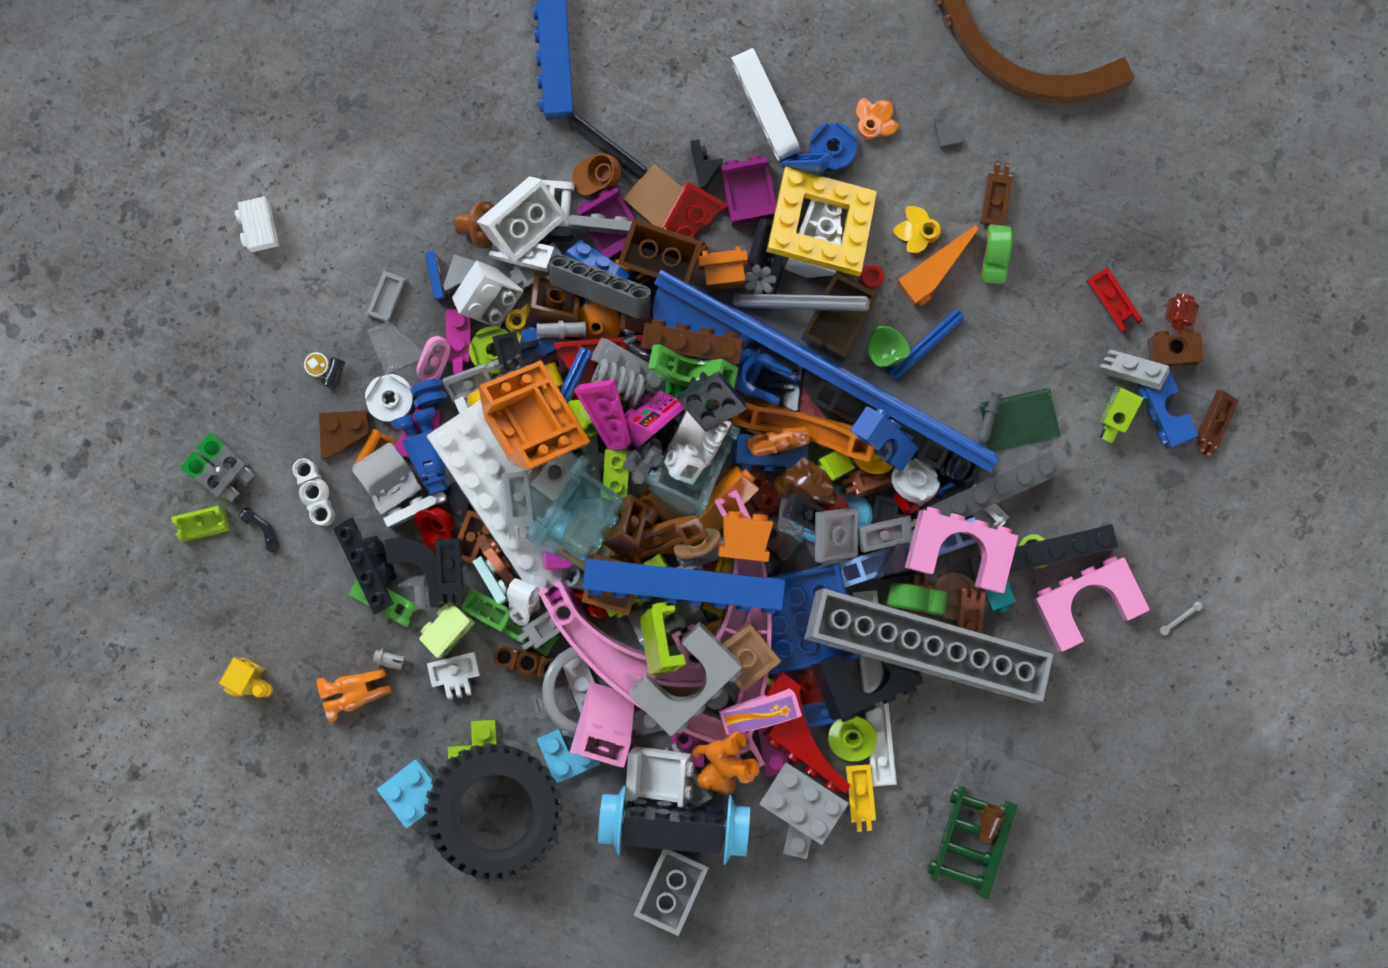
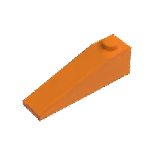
(925, 278)

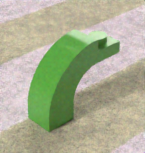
(680, 369)

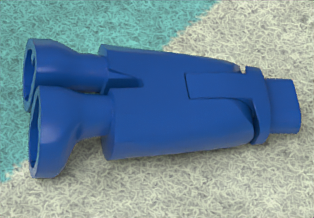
(420, 451)

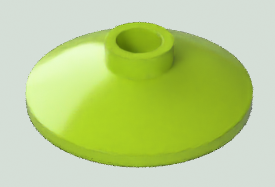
(852, 748)

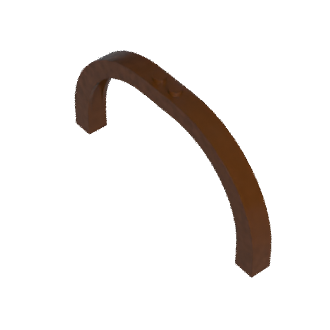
(1024, 81)

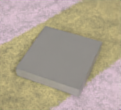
(836, 534)

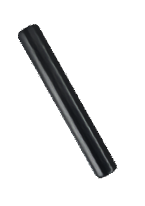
(607, 146)

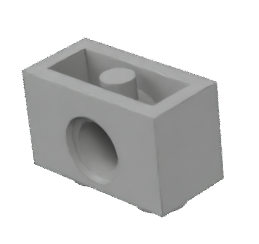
(549, 487)

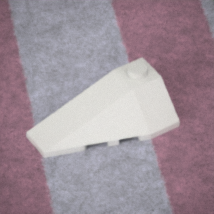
(823, 223)

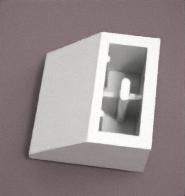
(486, 295)

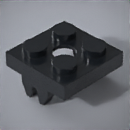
(714, 388)

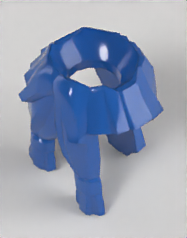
(749, 369)

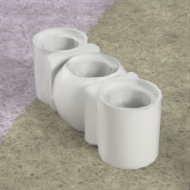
(306, 484)

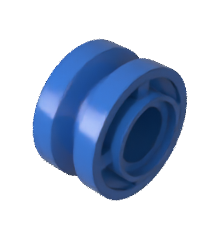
(428, 393)

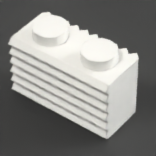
(257, 224)

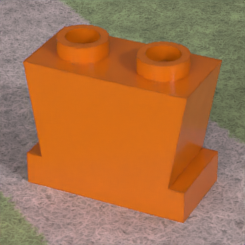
(745, 536)

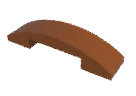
(664, 535)

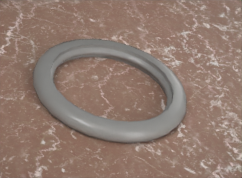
(548, 690)

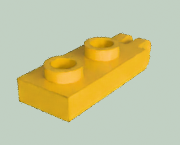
(861, 795)

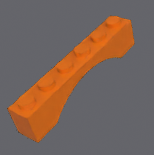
(829, 433)

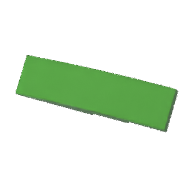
(498, 617)

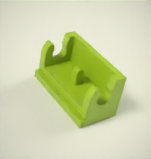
(201, 523)

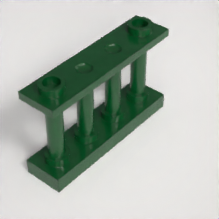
(989, 860)

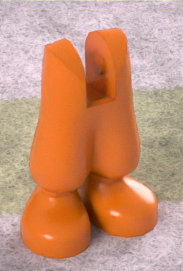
(355, 692)

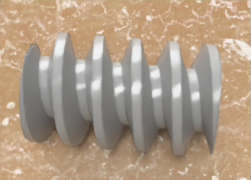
(625, 382)

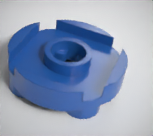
(839, 133)

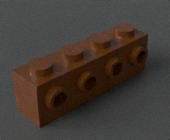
(694, 343)

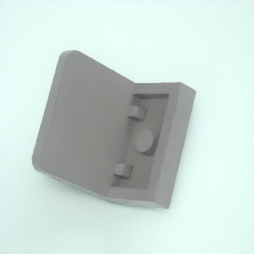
(386, 477)

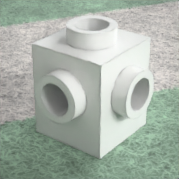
(684, 463)

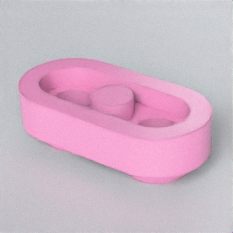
(433, 358)

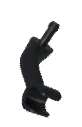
(632, 345)
(271, 540)

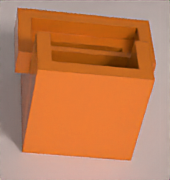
(724, 269)

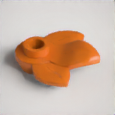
(876, 116)

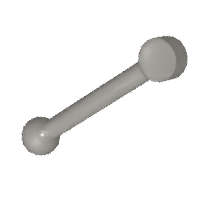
(1164, 630)

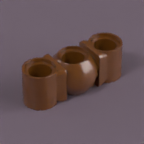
(516, 662)

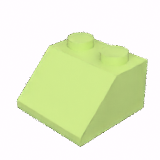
(446, 630)

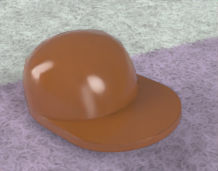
(596, 174)

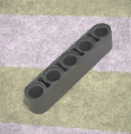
(600, 286)

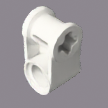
(522, 601)

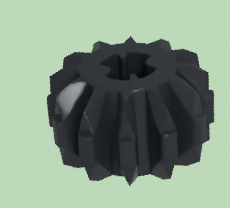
(959, 471)

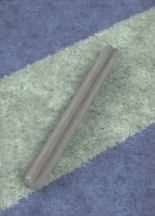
(806, 302)

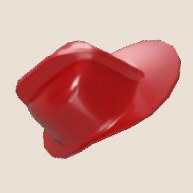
(434, 524)

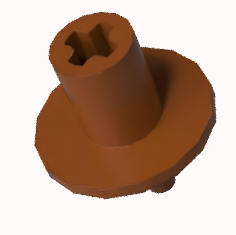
(467, 224)

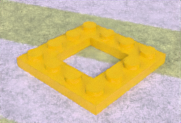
(787, 243)

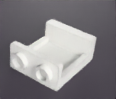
(659, 775)

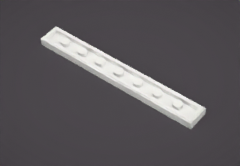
(871, 673)

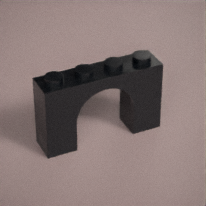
(845, 699)

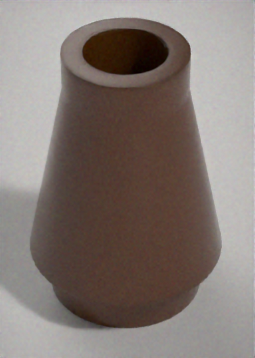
(990, 821)

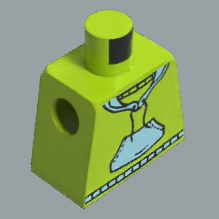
(1124, 403)

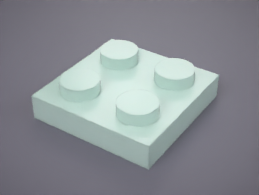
(496, 586)

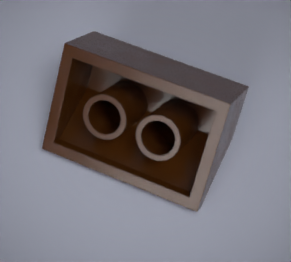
(656, 248)

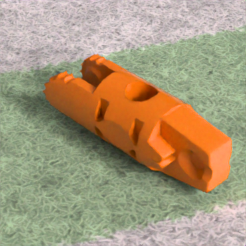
(778, 441)

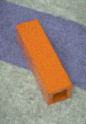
(735, 480)

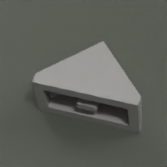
(457, 272)

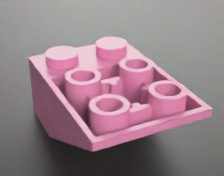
(604, 726)

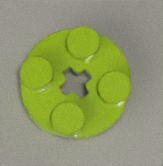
(481, 344)

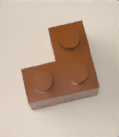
(470, 531)

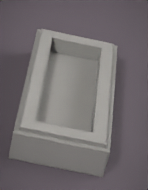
(386, 297)

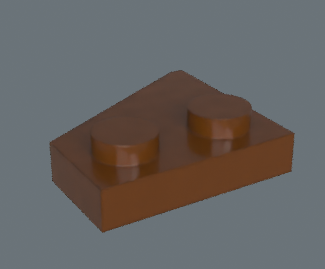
(341, 429)

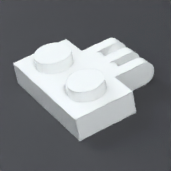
(454, 674)

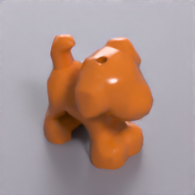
(724, 765)

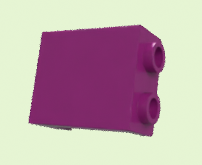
(748, 190)
(610, 205)

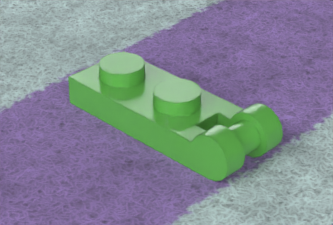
(397, 599)

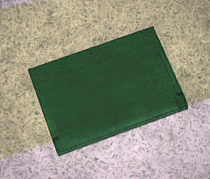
(1023, 419)

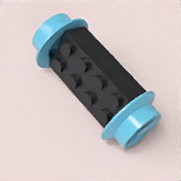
(673, 827)

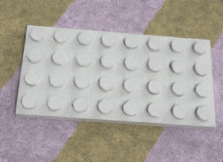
(477, 466)

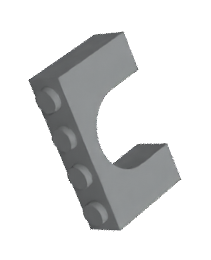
(674, 711)

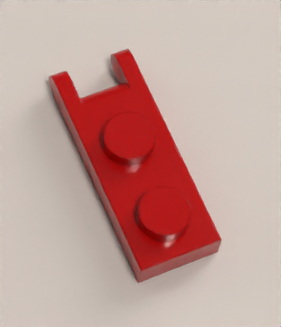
(1113, 299)

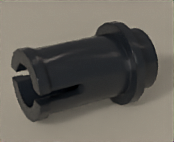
(333, 373)

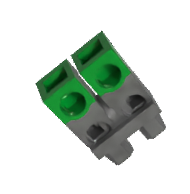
(224, 474)

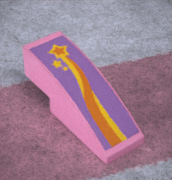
(760, 712)

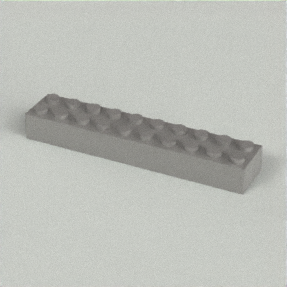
(928, 646)

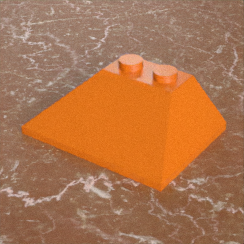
(530, 417)

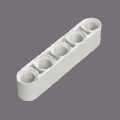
(765, 104)

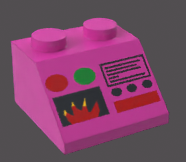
(651, 416)

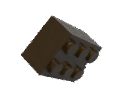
(838, 328)

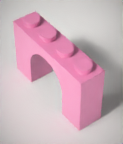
(995, 545)
(1056, 604)

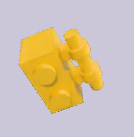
(244, 679)

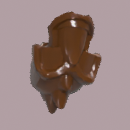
(806, 481)

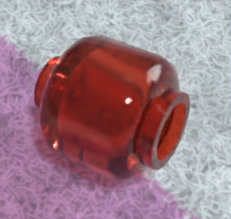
(1181, 311)

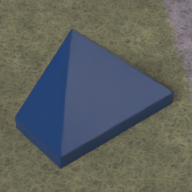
(811, 162)

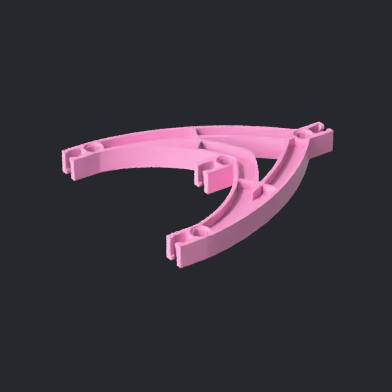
(625, 666)

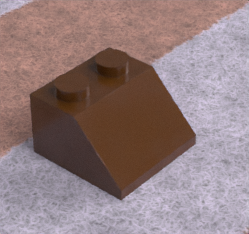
(550, 303)

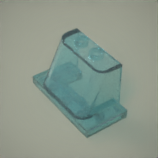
(579, 513)

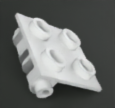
(705, 442)

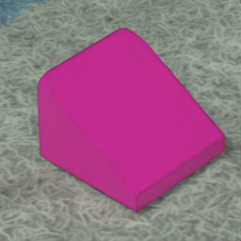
(552, 561)

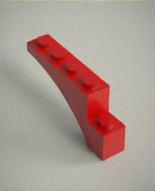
(798, 742)

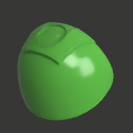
(887, 347)

